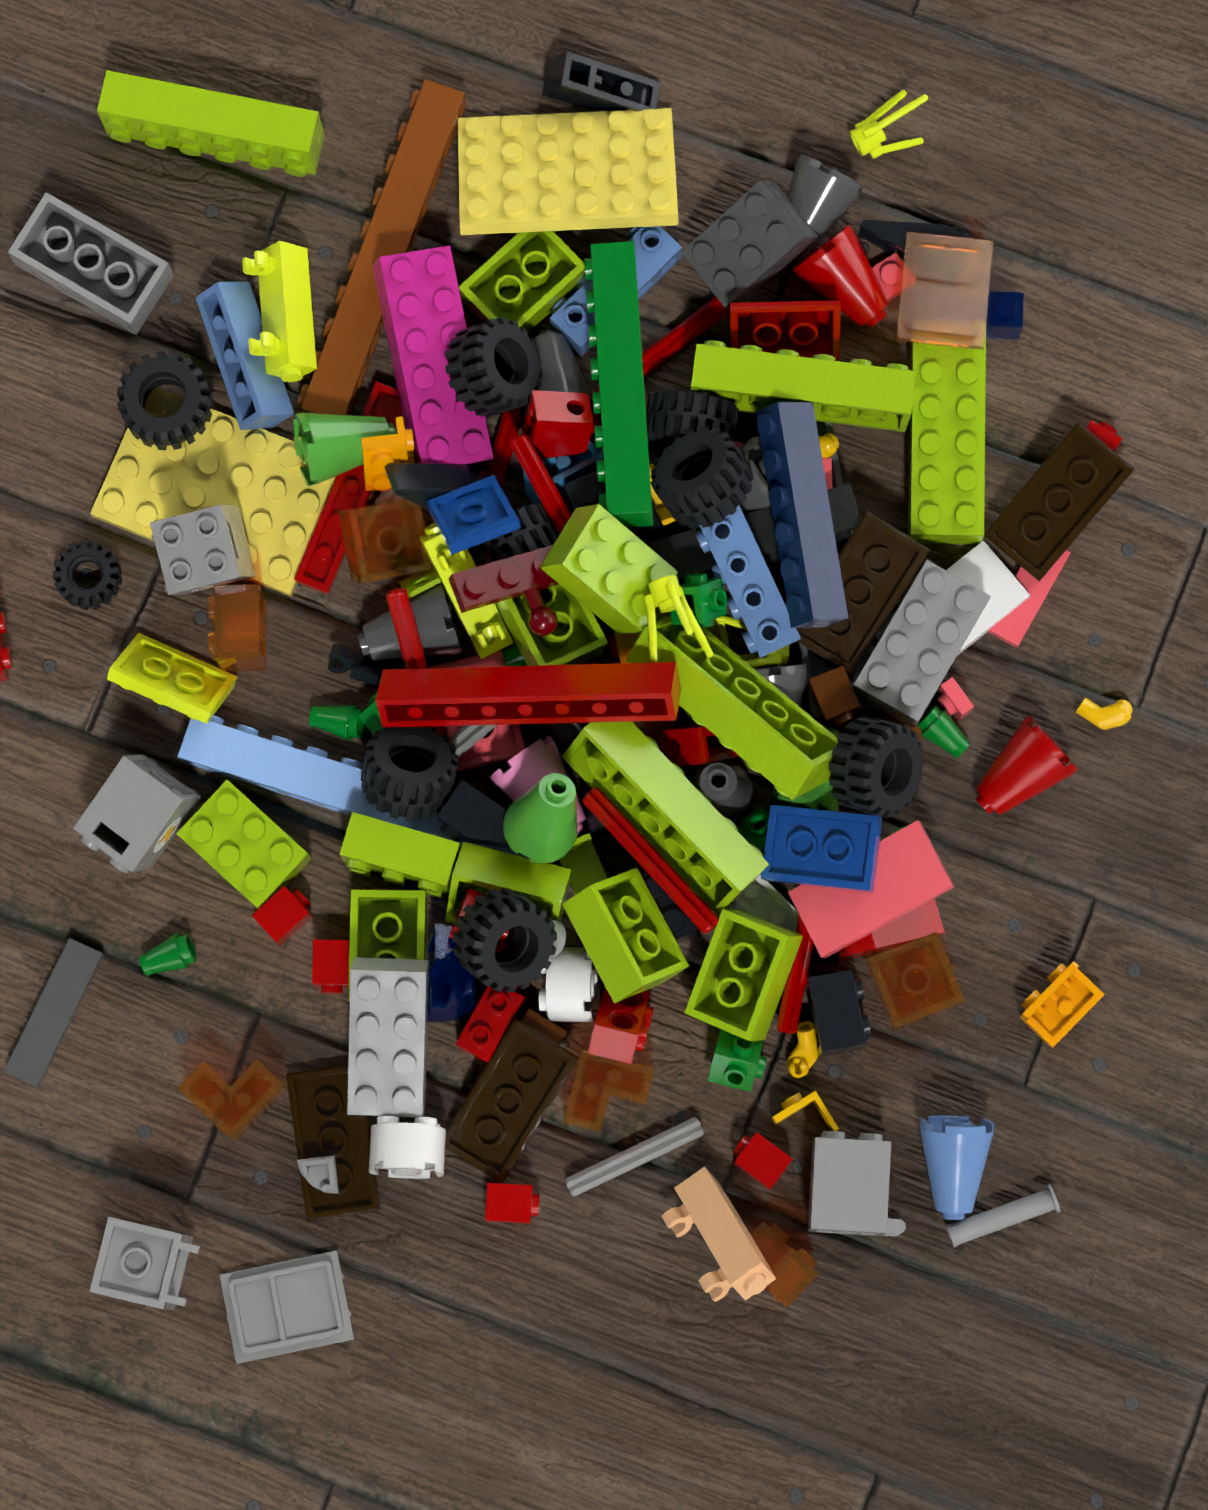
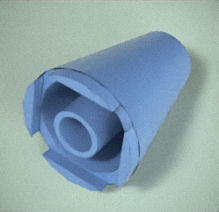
(955, 1161)

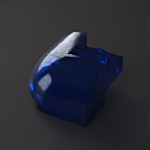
(449, 984)

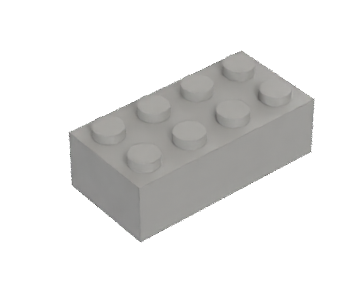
(91, 263)
(920, 644)
(387, 1037)

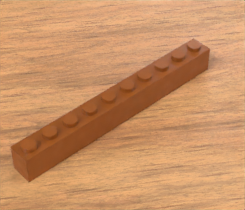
(392, 231)

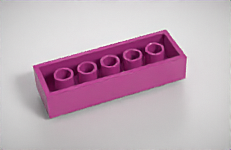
(420, 318)

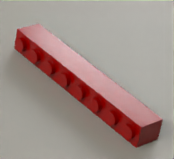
(529, 694)

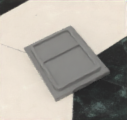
(286, 1307)

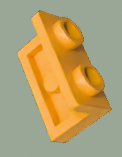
(381, 451)
(1061, 1004)

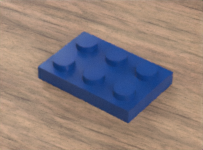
(822, 848)

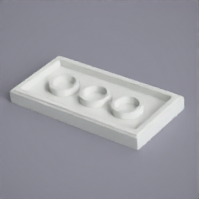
(990, 575)

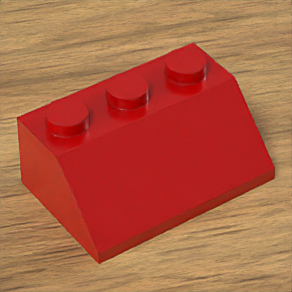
(794, 326)

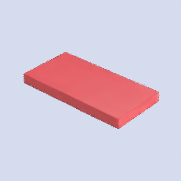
(905, 878)

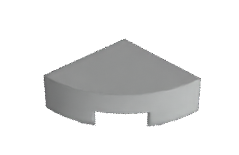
(320, 1173)

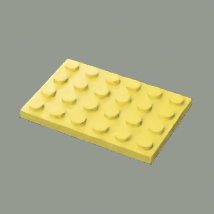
(567, 171)
(219, 468)

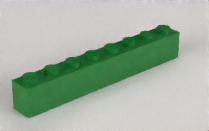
(620, 383)

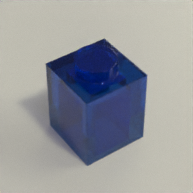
(1004, 315)

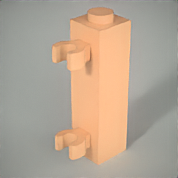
(724, 1233)

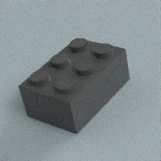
(749, 243)

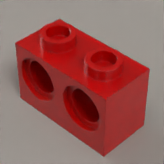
(490, 1023)
(621, 1027)

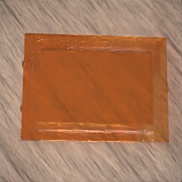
(944, 290)

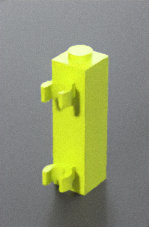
(285, 311)
(482, 624)

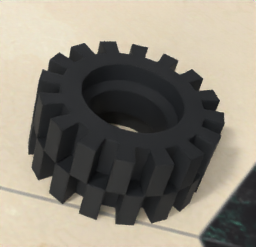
(72, 559)

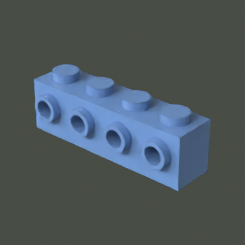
(655, 255)
(231, 320)
(750, 583)

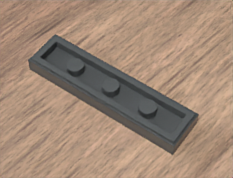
(53, 1013)

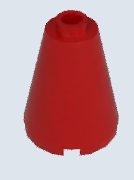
(844, 274)
(1023, 769)

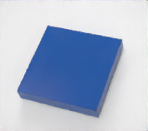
(473, 514)

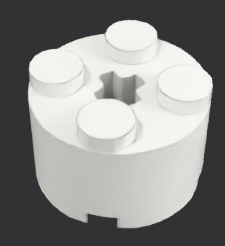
(571, 987)
(407, 1148)

